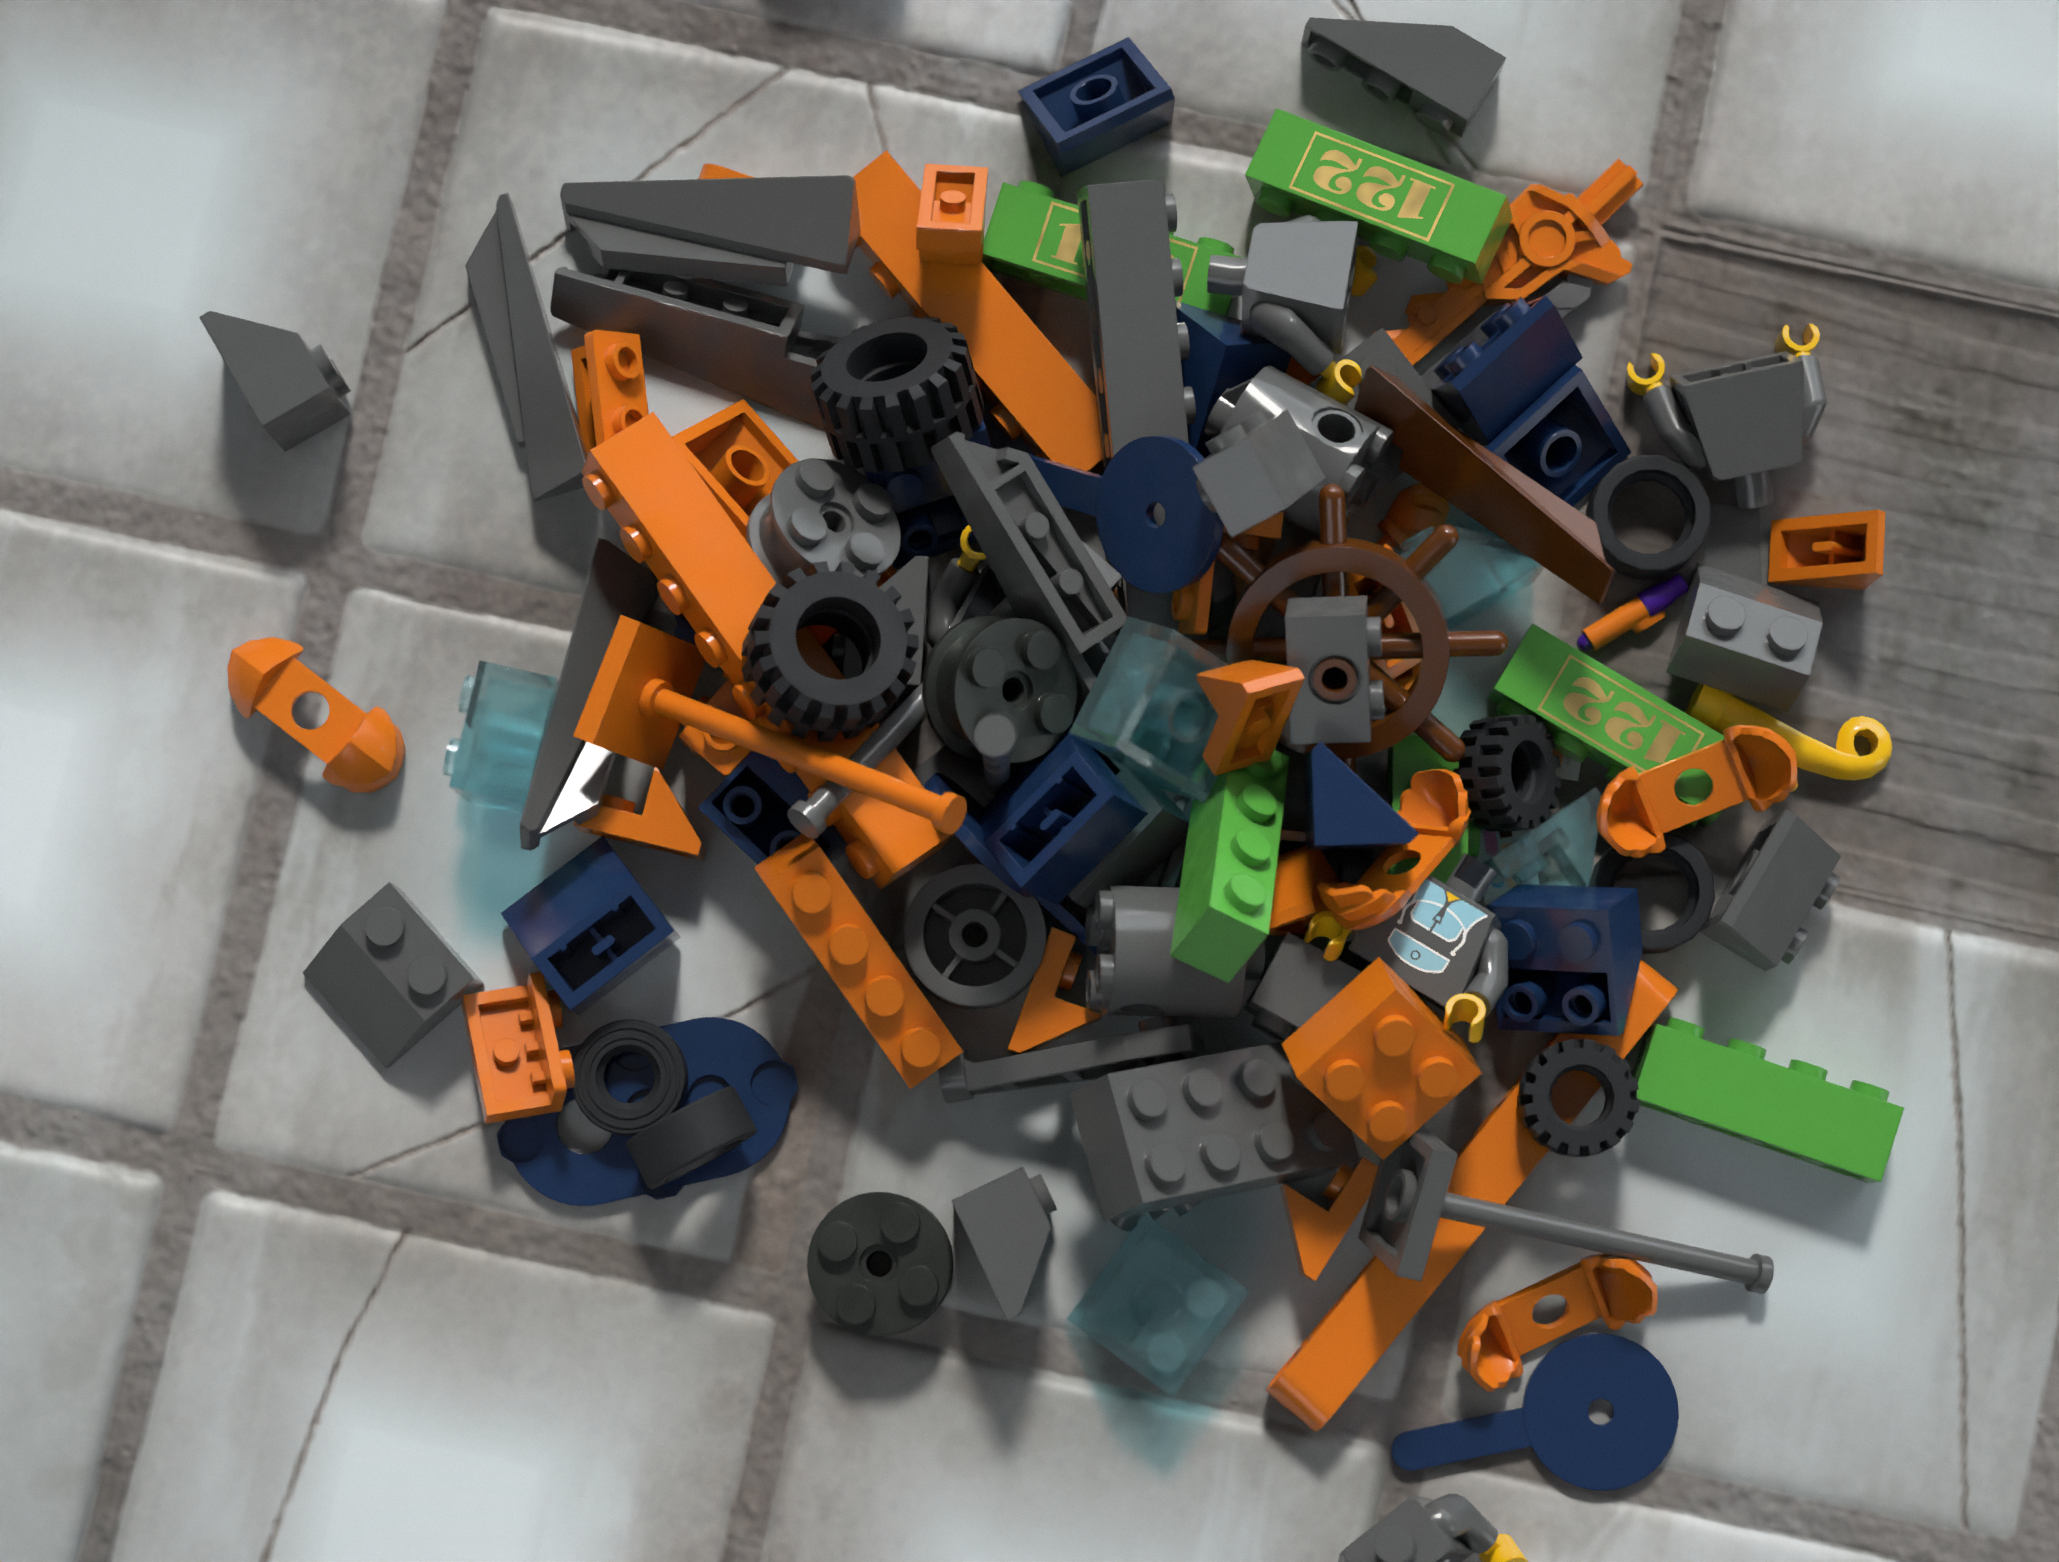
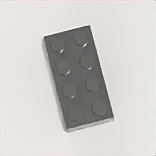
(1204, 1130)

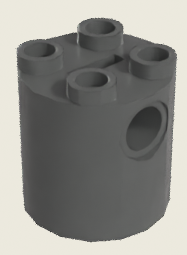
(1338, 437)
(1135, 965)

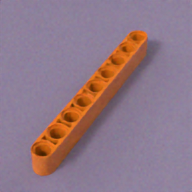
(1487, 1169)

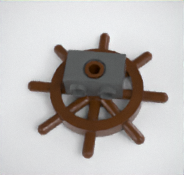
(1341, 634)

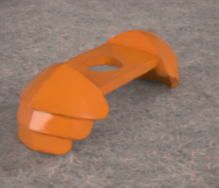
(358, 747)
(1743, 766)
(1440, 815)
(1593, 1288)

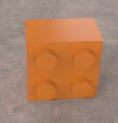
(1380, 1058)

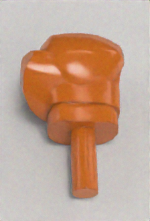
(1410, 513)

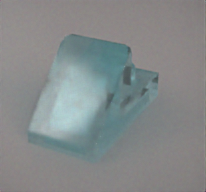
(1566, 836)

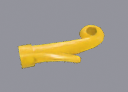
(1724, 710)

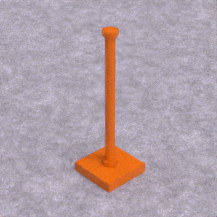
(647, 694)

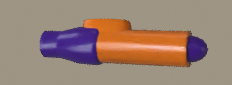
(1636, 614)

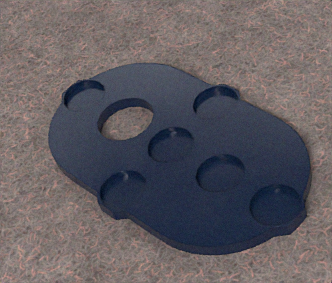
(717, 1057)

